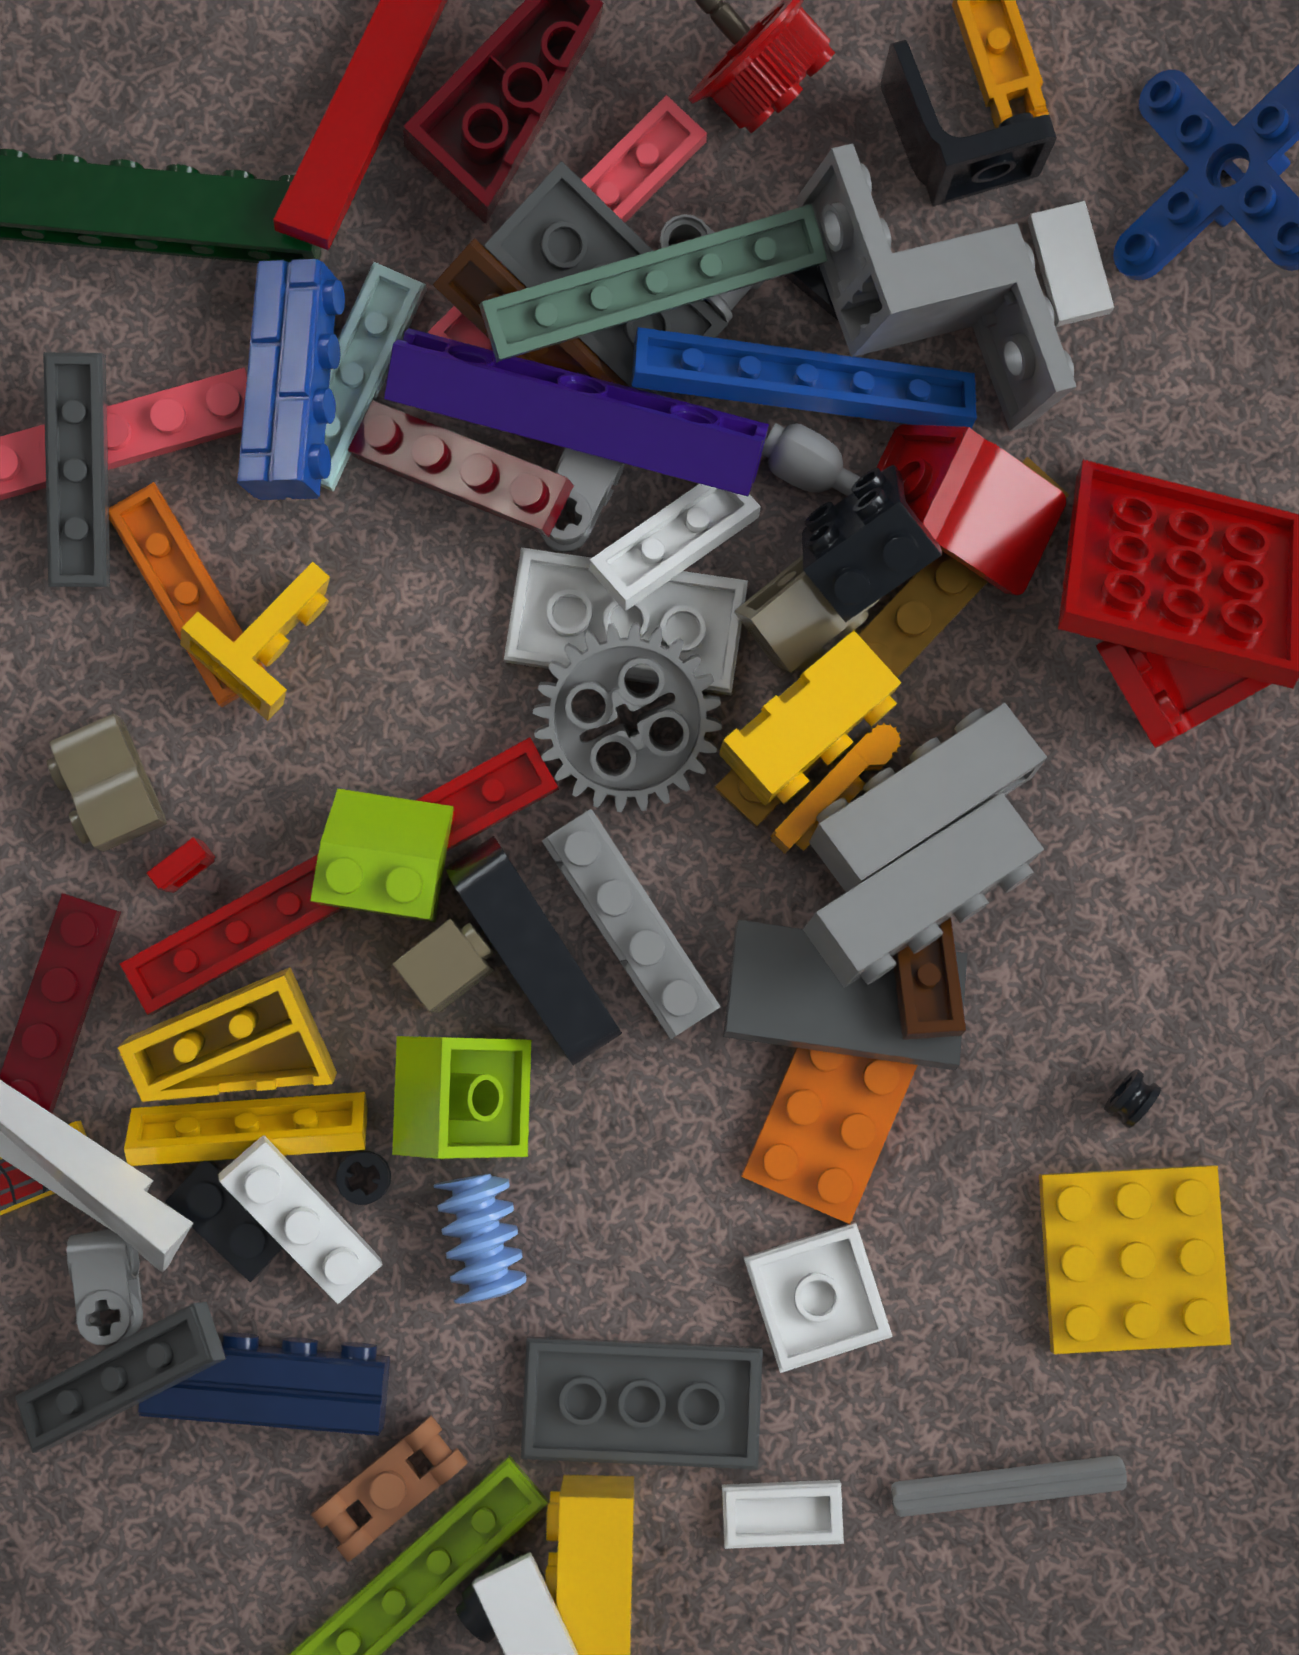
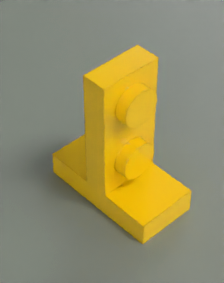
(262, 642)

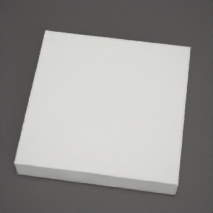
(817, 1297)

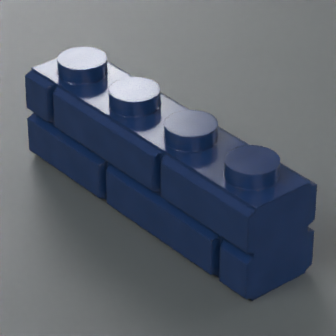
(283, 1387)

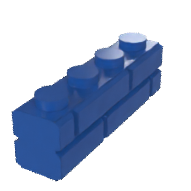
(290, 380)

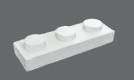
(671, 542)
(300, 1219)

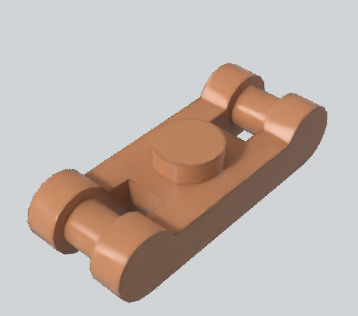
(389, 1488)

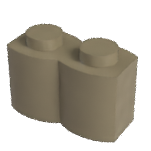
(106, 784)

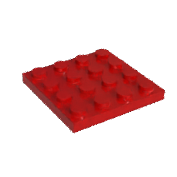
(1183, 574)

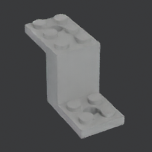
(938, 289)

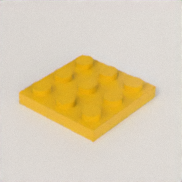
(1134, 1259)

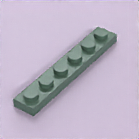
(652, 282)

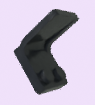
(959, 165)

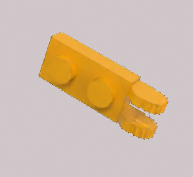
(1000, 56)
(842, 782)

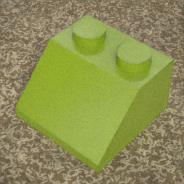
(383, 855)
(461, 1097)

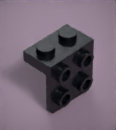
(866, 543)

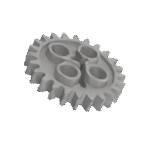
(651, 764)

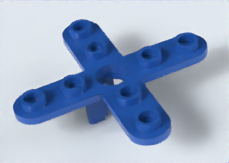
(1207, 145)

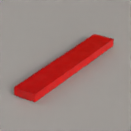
(356, 120)

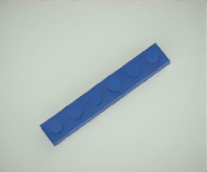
(802, 379)

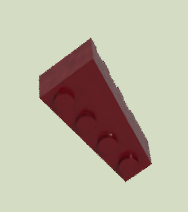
(498, 100)

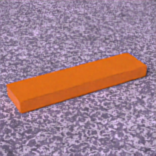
(174, 571)

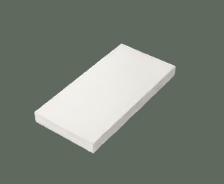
(561, 600)

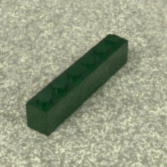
(144, 209)

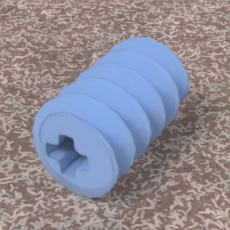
(481, 1237)

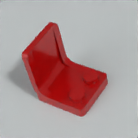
(976, 500)
(1172, 693)

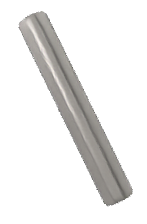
(1008, 1486)

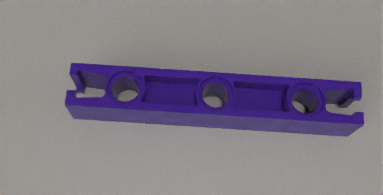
(576, 411)

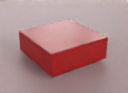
(181, 865)

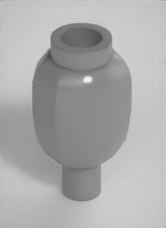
(807, 460)

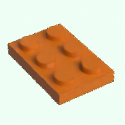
(828, 1129)

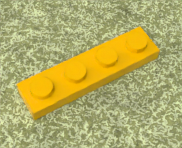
(231, 1127)

